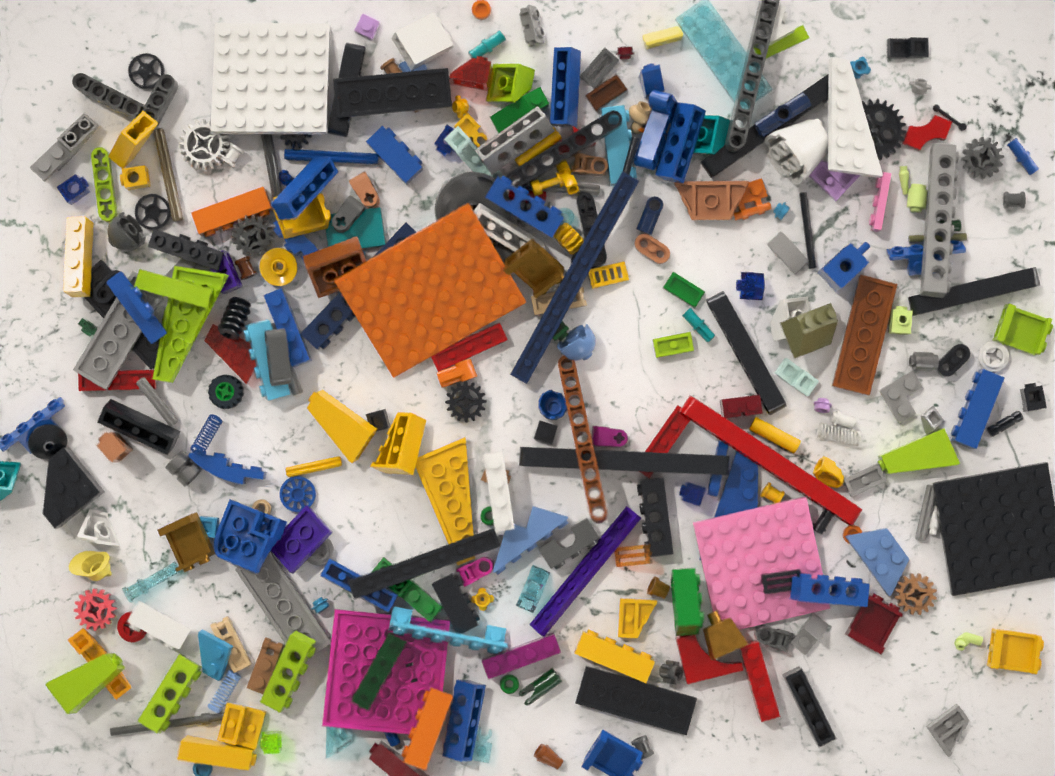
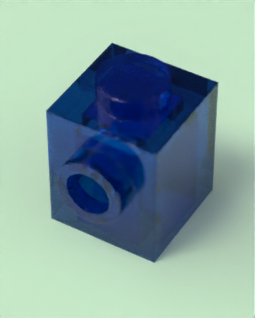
(692, 493)

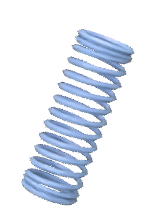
(236, 677)

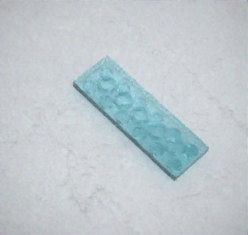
(718, 48)

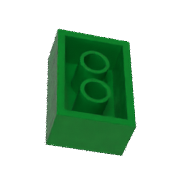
(686, 601)

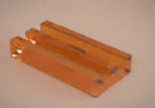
(646, 553)

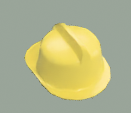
(91, 564)

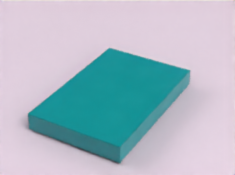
(367, 228)

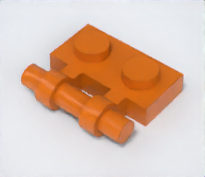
(754, 192)

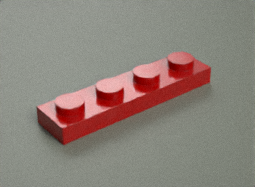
(469, 347)
(123, 381)
(667, 435)

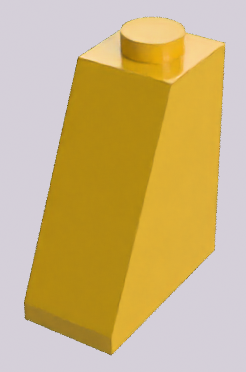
(132, 139)

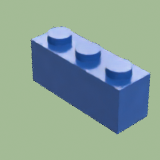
(395, 154)

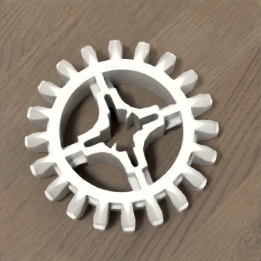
(189, 155)

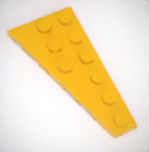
(448, 489)

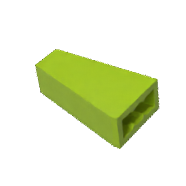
(922, 453)
(83, 683)

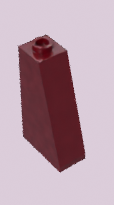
(392, 762)

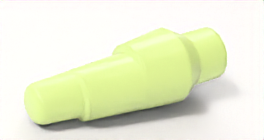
(904, 177)

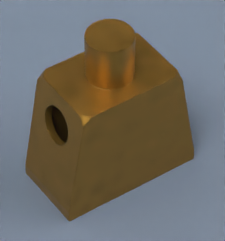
(722, 636)

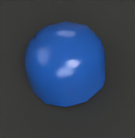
(552, 405)

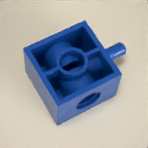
(853, 261)

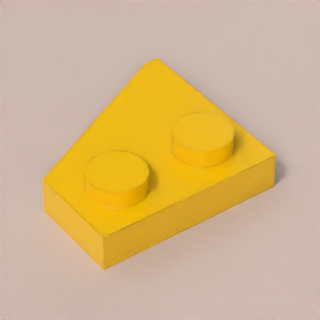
(633, 616)

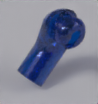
(285, 178)

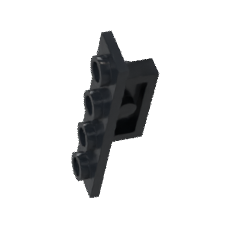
(186, 249)

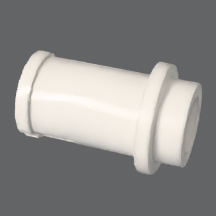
(842, 419)

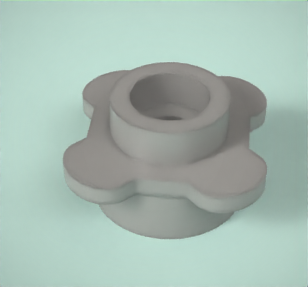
(920, 86)

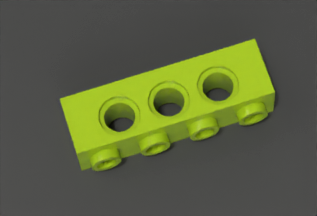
(273, 696)
(149, 716)

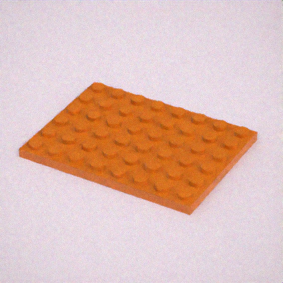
(430, 290)

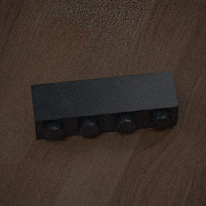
(138, 426)
(809, 706)

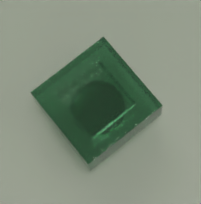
(87, 327)

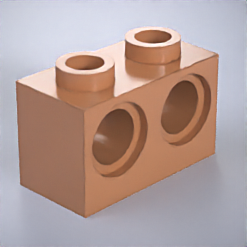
(114, 446)

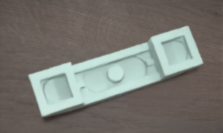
(466, 151)

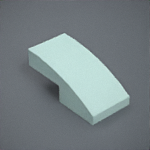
(796, 377)

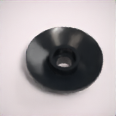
(47, 434)

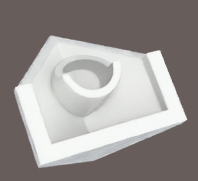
(98, 529)

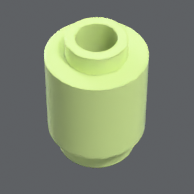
(917, 198)

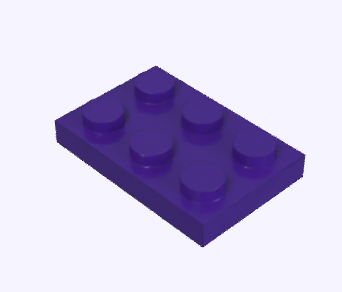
(301, 539)

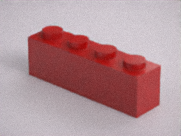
(759, 681)

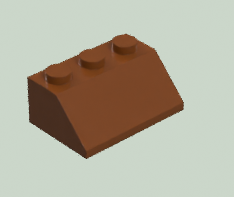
(331, 263)

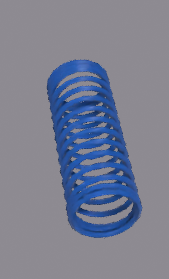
(200, 448)

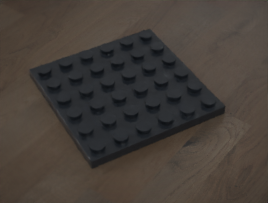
(997, 528)

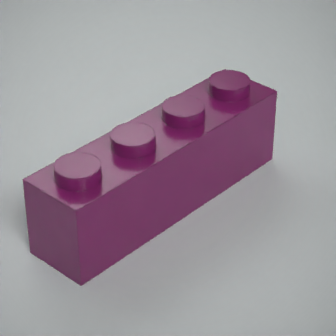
(521, 656)

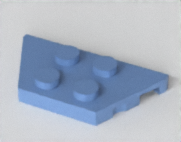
(881, 556)

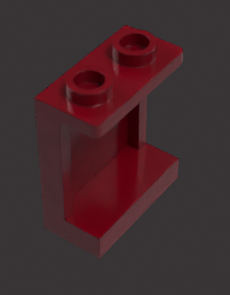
(874, 623)

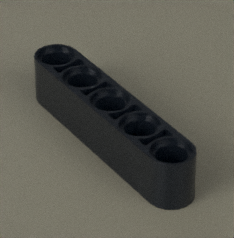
(350, 67)

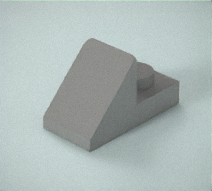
(809, 633)

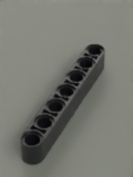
(570, 142)
(976, 291)
(746, 353)

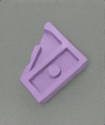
(832, 182)

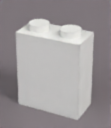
(422, 41)

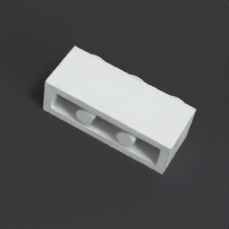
(158, 626)

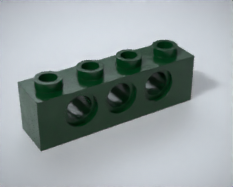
(378, 671)

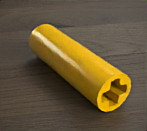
(538, 148)
(774, 435)

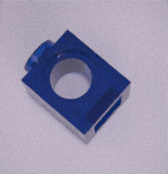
(65, 189)

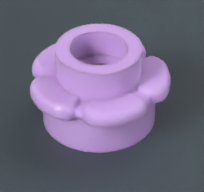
(822, 405)

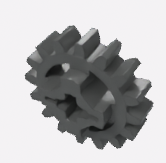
(991, 160)
(250, 227)

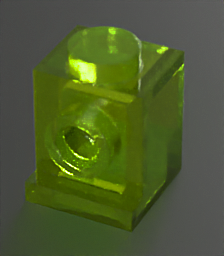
(271, 742)

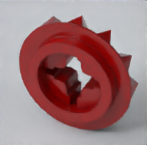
(125, 631)

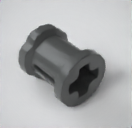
(1014, 200)
(641, 744)

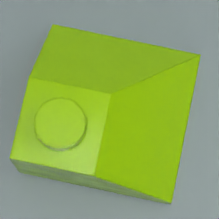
(509, 82)

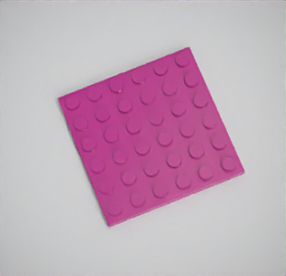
(353, 648)

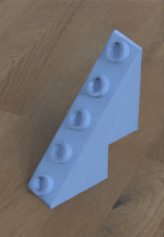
(520, 539)

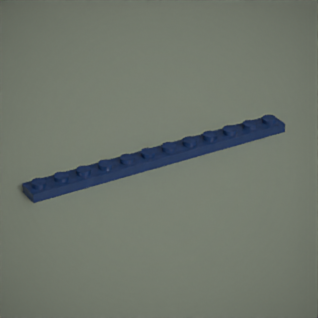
(574, 277)

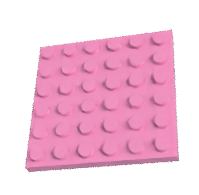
(753, 543)

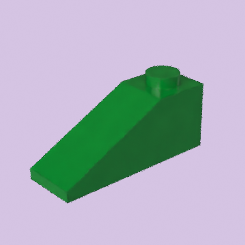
(518, 109)

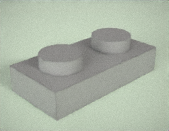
(864, 480)

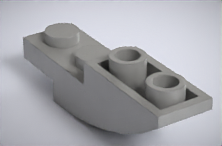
(65, 148)

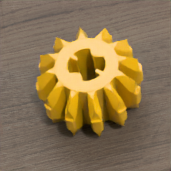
(568, 238)

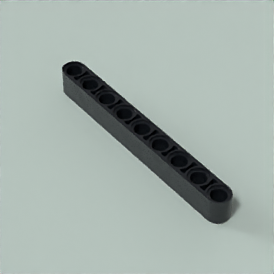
(723, 158)

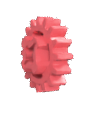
(91, 603)

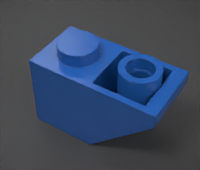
(651, 79)

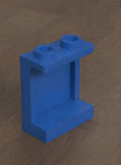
(613, 756)

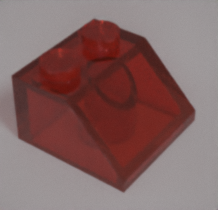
(472, 74)

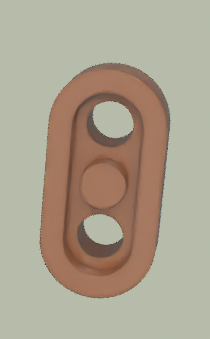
(652, 248)

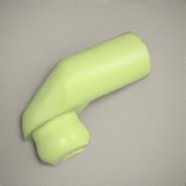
(967, 638)

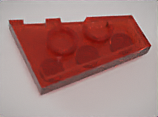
(232, 352)

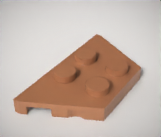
(711, 198)

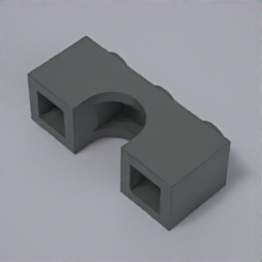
(584, 536)

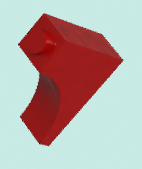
(697, 663)

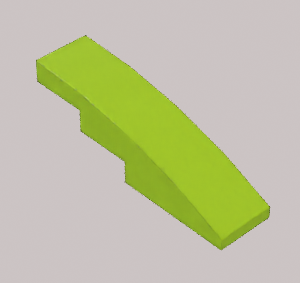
(173, 288)

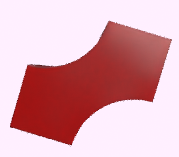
(935, 129)

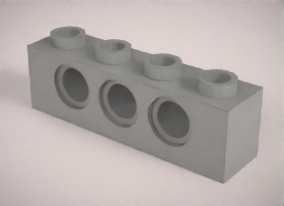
(514, 140)

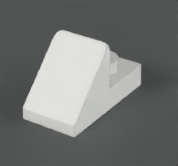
(780, 31)

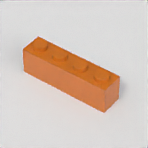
(227, 212)
(427, 729)

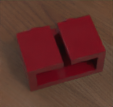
(746, 405)

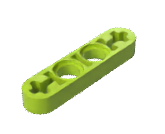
(103, 184)

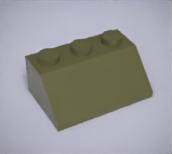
(810, 330)

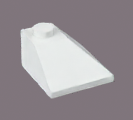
(787, 309)

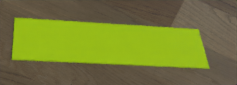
(798, 36)

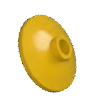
(272, 273)

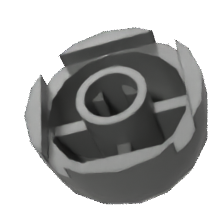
(125, 233)

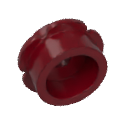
(625, 52)

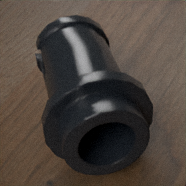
(823, 521)

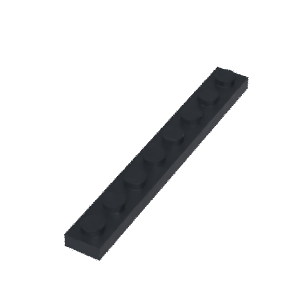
(424, 563)

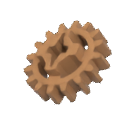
(913, 585)

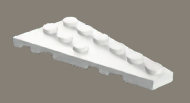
(849, 135)

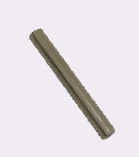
(168, 175)

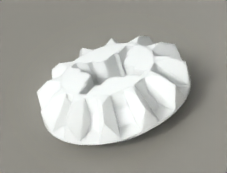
(1001, 353)

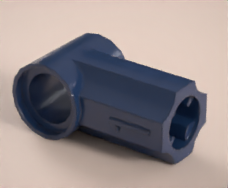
(649, 217)

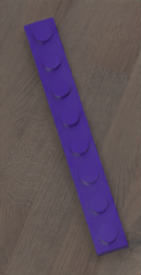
(585, 571)

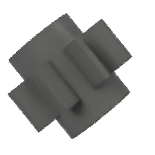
(671, 672)

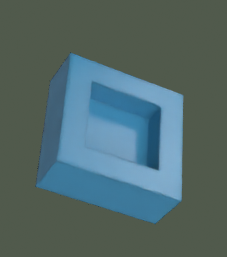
(210, 525)

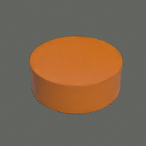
(481, 9)
(851, 530)

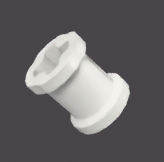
(233, 154)

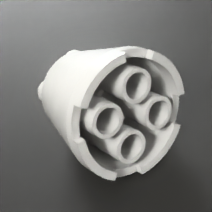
(798, 149)

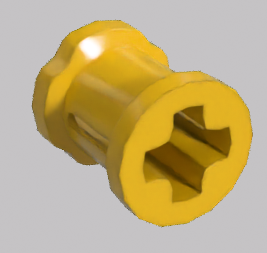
(772, 493)

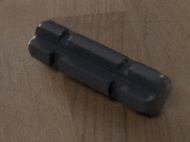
(1005, 423)

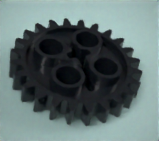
(891, 123)

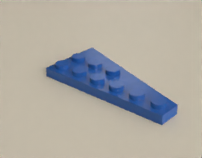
(740, 487)

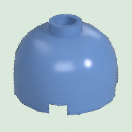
(578, 344)

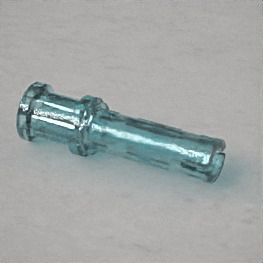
(143, 586)

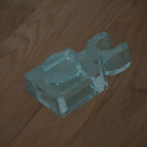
(482, 748)

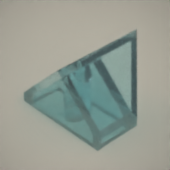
(338, 739)

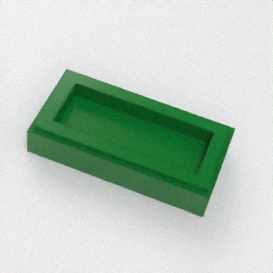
(683, 289)

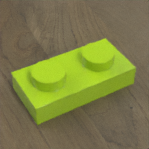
(673, 344)

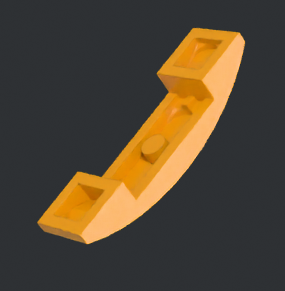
(90, 649)

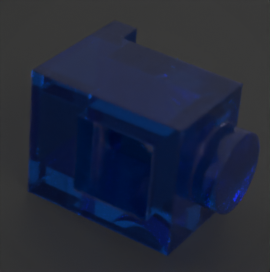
(443, 148)

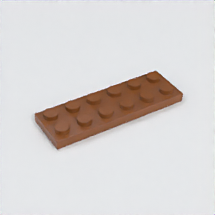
(864, 335)

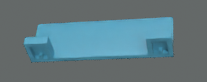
(492, 641)

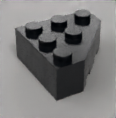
(67, 488)

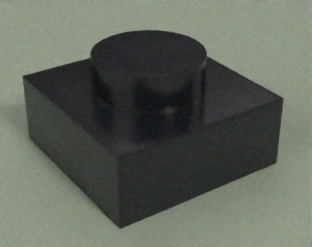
(378, 419)
(545, 432)

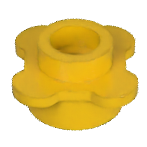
(460, 106)
(487, 599)

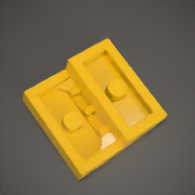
(241, 725)

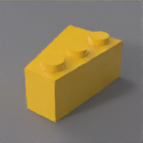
(402, 445)

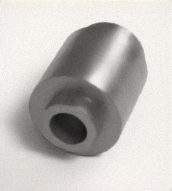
(924, 361)

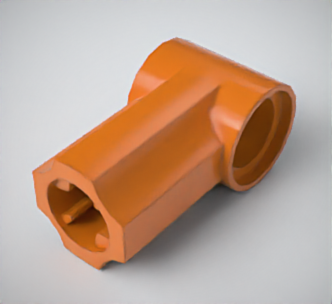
(460, 372)

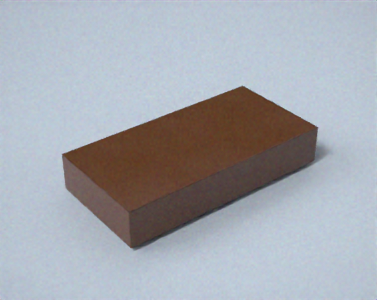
(606, 93)

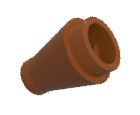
(547, 756)

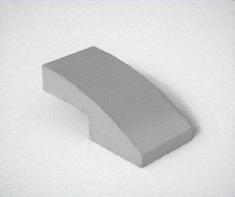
(787, 252)

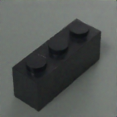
(456, 603)

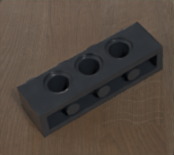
(657, 486)

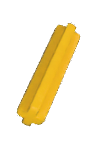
(313, 466)

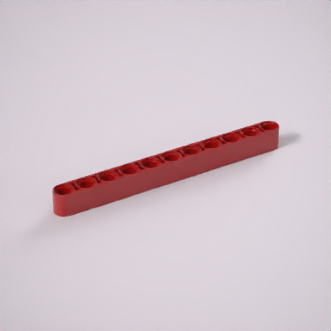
(770, 460)

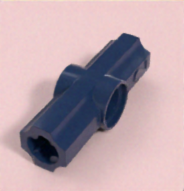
(773, 121)

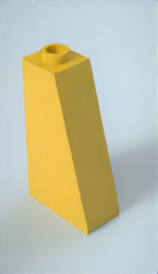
(342, 425)
(216, 753)

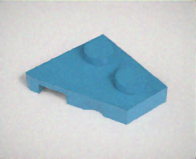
(213, 654)

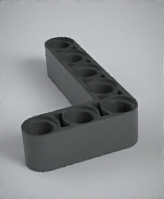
(126, 102)

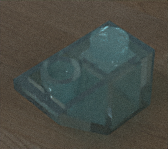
(533, 589)

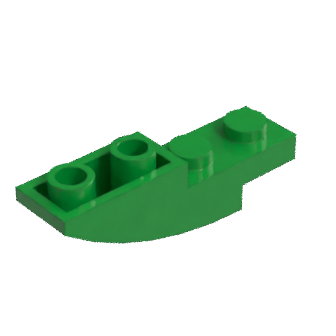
(414, 595)

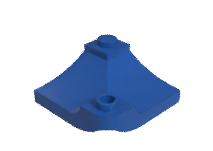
(247, 536)

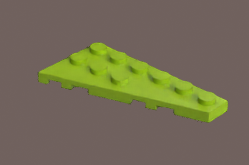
(184, 322)

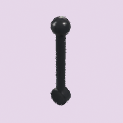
(962, 126)

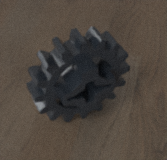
(466, 410)

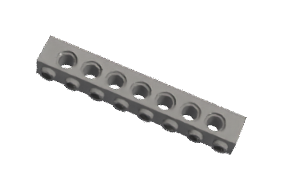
(929, 285)

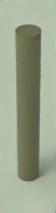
(920, 238)

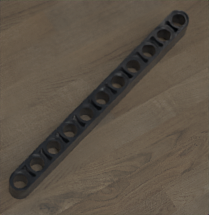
(627, 461)

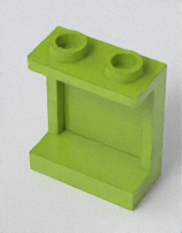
(1023, 330)

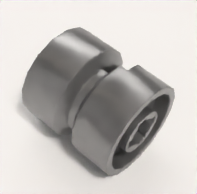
(183, 468)

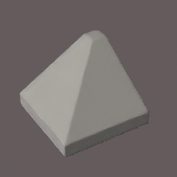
(931, 420)

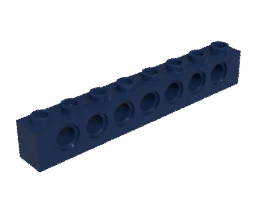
(311, 332)

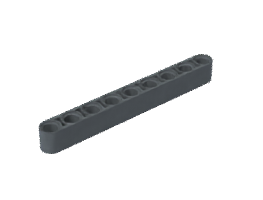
(749, 77)

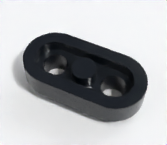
(102, 286)
(952, 360)

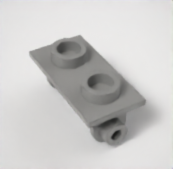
(530, 16)

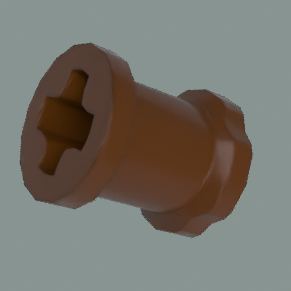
(245, 267)

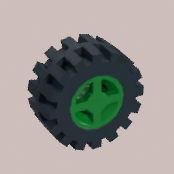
(219, 388)

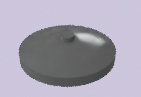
(464, 189)

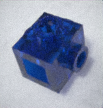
(751, 286)

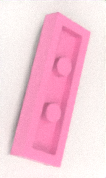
(879, 202)

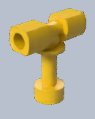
(563, 178)

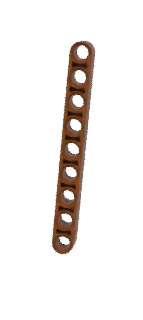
(582, 447)

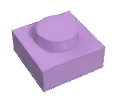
(367, 26)

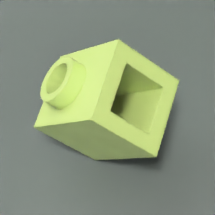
(900, 321)

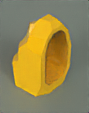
(828, 473)

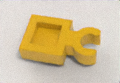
(470, 127)

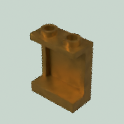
(535, 267)
(188, 541)

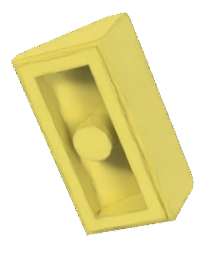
(662, 37)

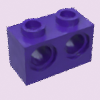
(227, 267)

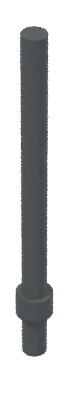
(205, 719)

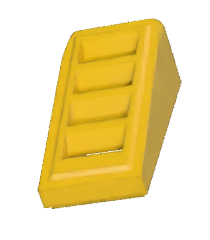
(592, 278)

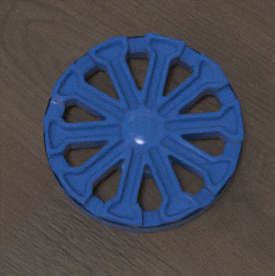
(297, 493)

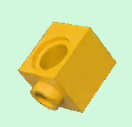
(143, 181)

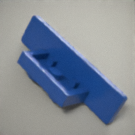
(915, 254)
(136, 307)
(24, 429)

